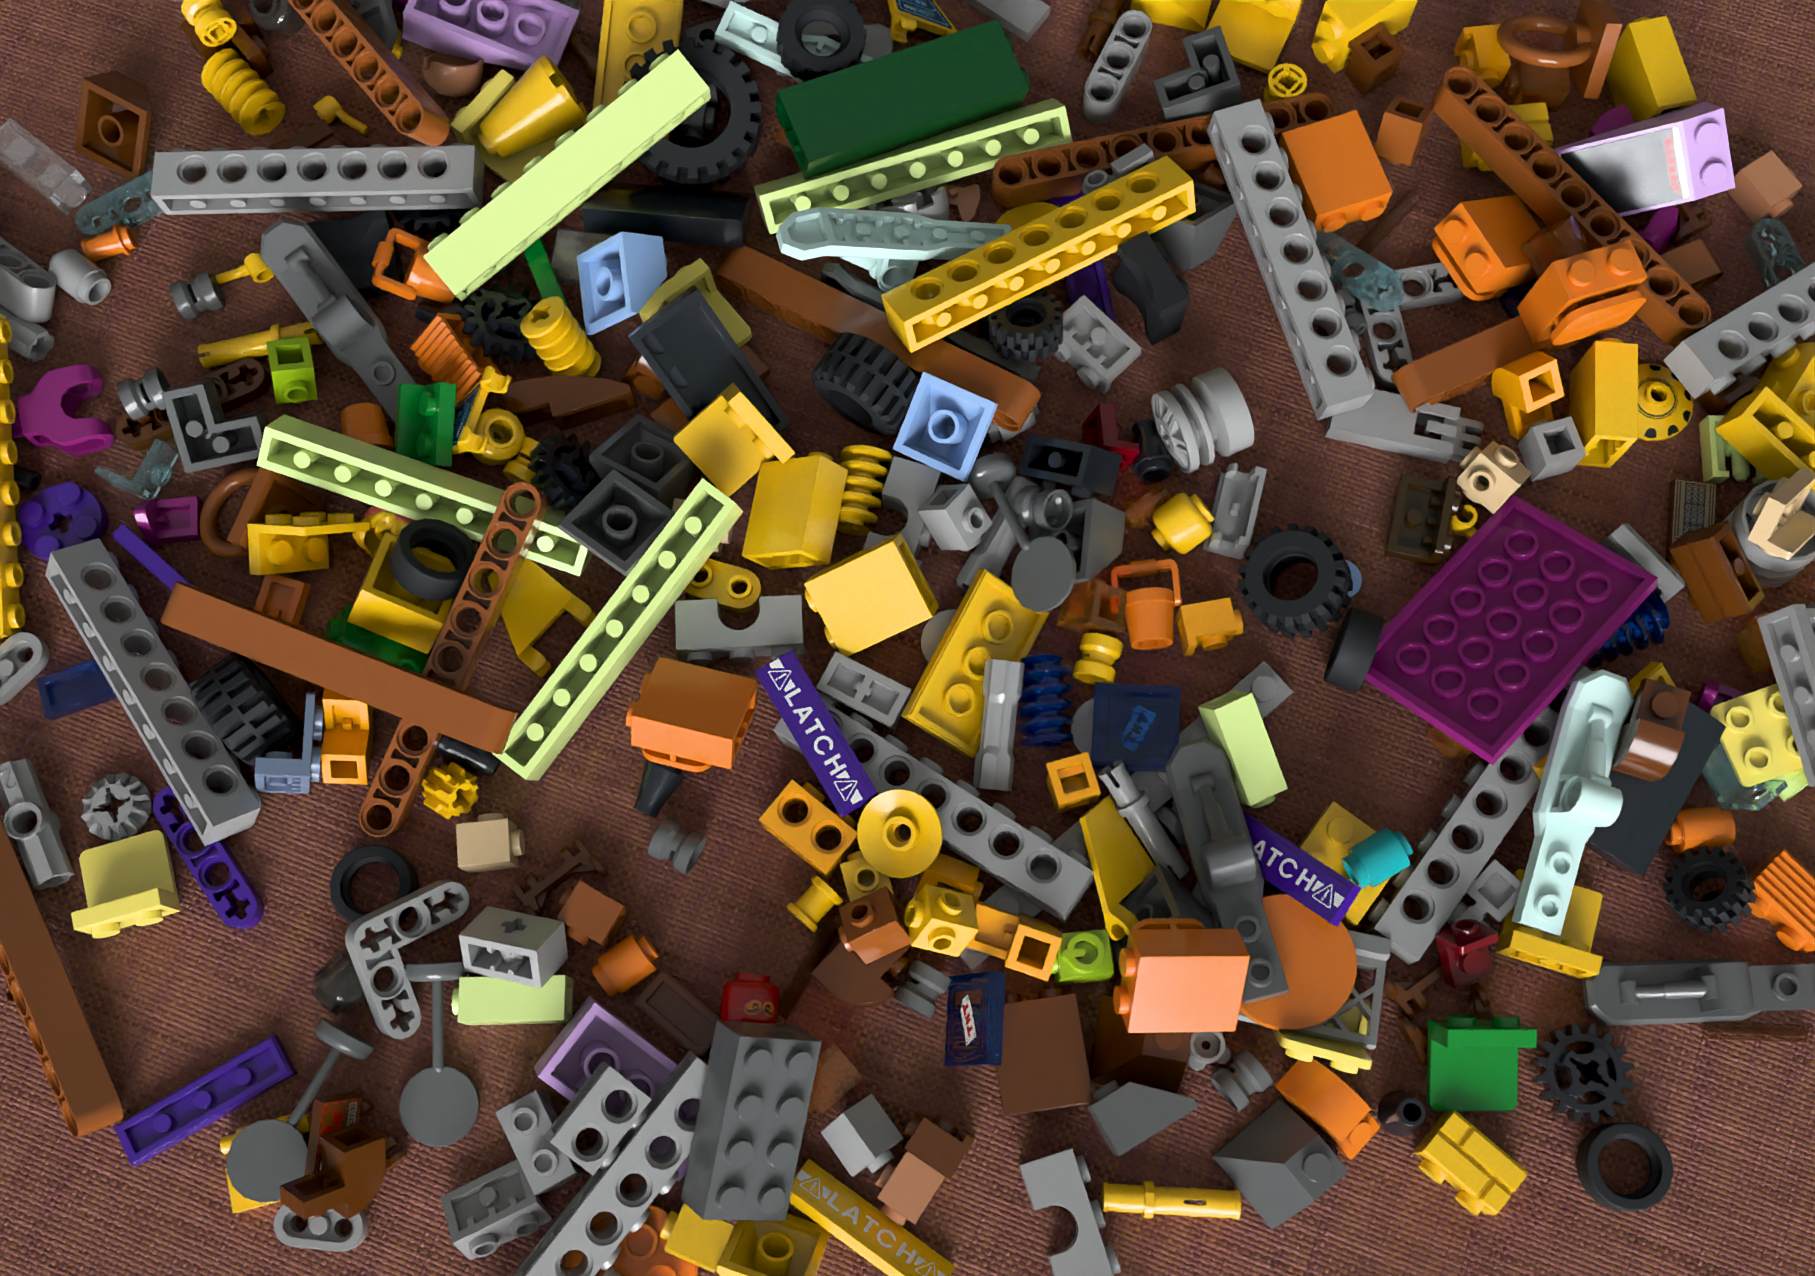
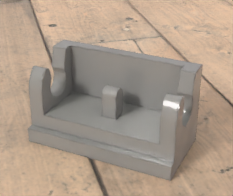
(1235, 511)
(864, 690)

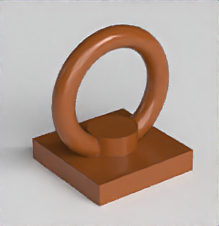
(1587, 43)
(268, 495)

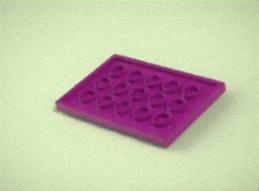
(1505, 627)

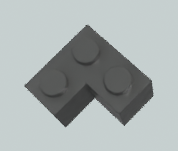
(1207, 83)
(203, 432)

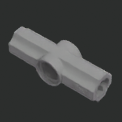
(42, 847)

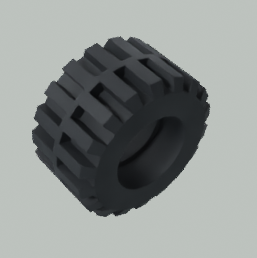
(865, 383)
(1274, 556)
(245, 708)

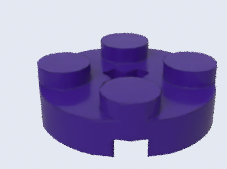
(52, 504)

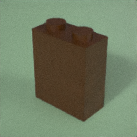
(1042, 1054)

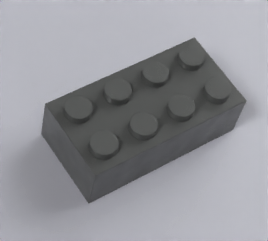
(750, 1121)

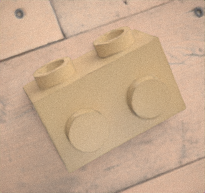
(1780, 523)

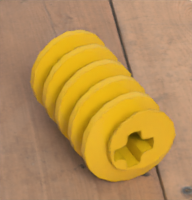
(242, 92)
(560, 339)
(863, 469)

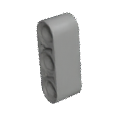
(1118, 51)
(25, 286)

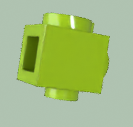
(292, 370)
(1083, 958)

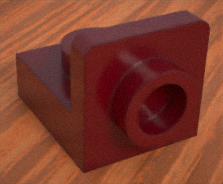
(1104, 432)
(1465, 951)

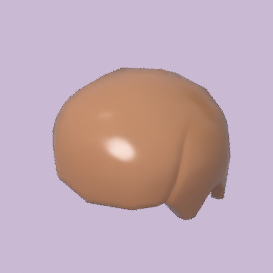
(452, 74)

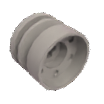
(1203, 420)
(1768, 569)

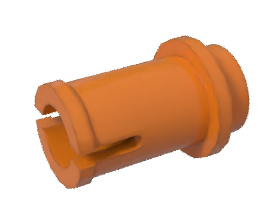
(110, 243)

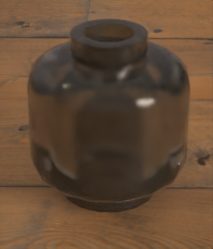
(276, 16)
(338, 986)

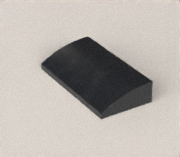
(670, 212)
(699, 358)
(1653, 806)

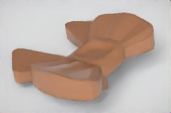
(965, 198)

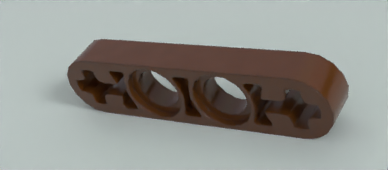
(244, 394)

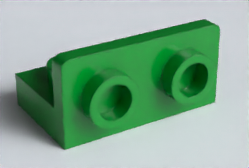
(426, 422)

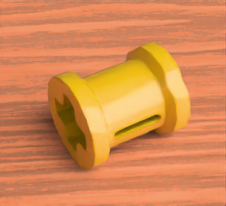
(814, 903)

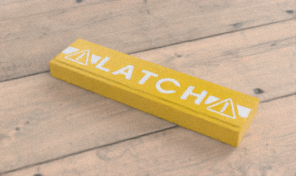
(863, 1226)

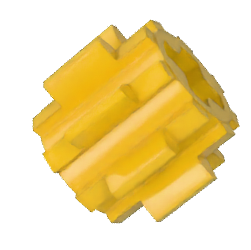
(450, 790)

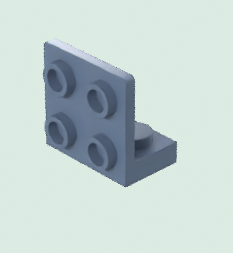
(287, 775)

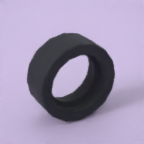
(423, 580)
(1354, 649)
(351, 864)
(1659, 1163)

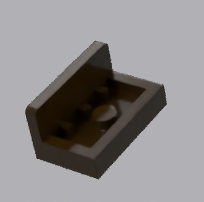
(1422, 519)

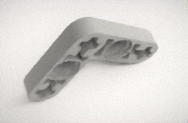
(1401, 355)
(385, 951)

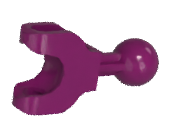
(49, 412)

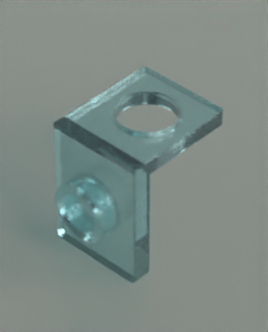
(151, 475)
(1729, 790)

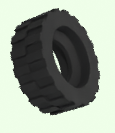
(835, 12)

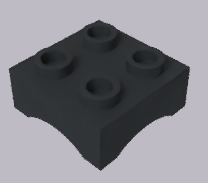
(354, 246)
(1151, 286)

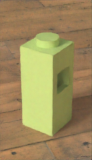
(1238, 729)
(507, 1002)

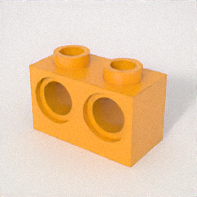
(804, 836)

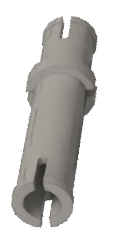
(1135, 807)

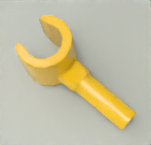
(330, 109)
(253, 266)
(1461, 528)

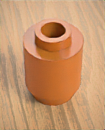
(1701, 828)
(625, 964)

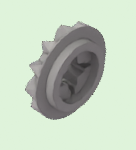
(130, 816)

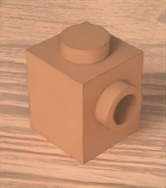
(1765, 188)
(907, 1188)

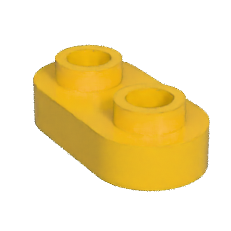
(720, 586)

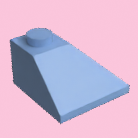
(619, 278)
(945, 426)

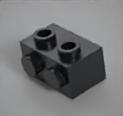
(1070, 465)

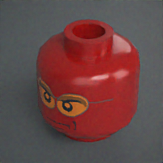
(750, 999)

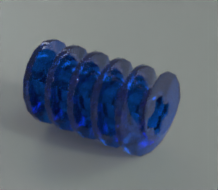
(1642, 625)
(1045, 701)

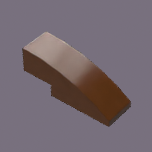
(567, 400)

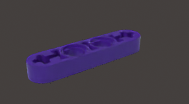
(204, 860)

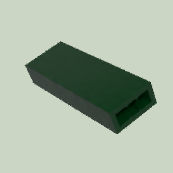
(901, 98)

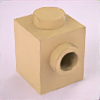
(489, 844)

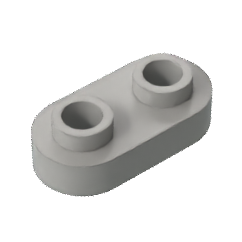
(14, 670)
(321, 1232)

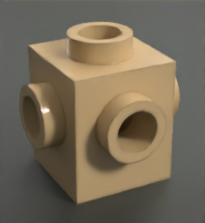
(1492, 475)

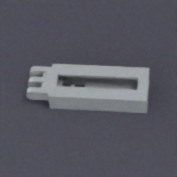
(1390, 426)

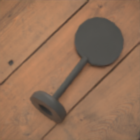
(1046, 565)
(440, 1100)
(275, 1150)

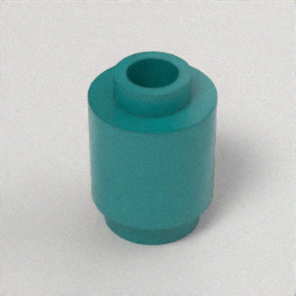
(1377, 858)

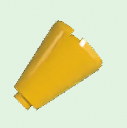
(533, 111)

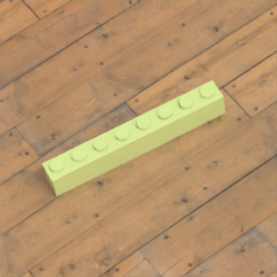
(918, 165)
(568, 174)
(408, 488)
(619, 630)

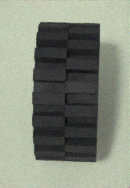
(736, 142)

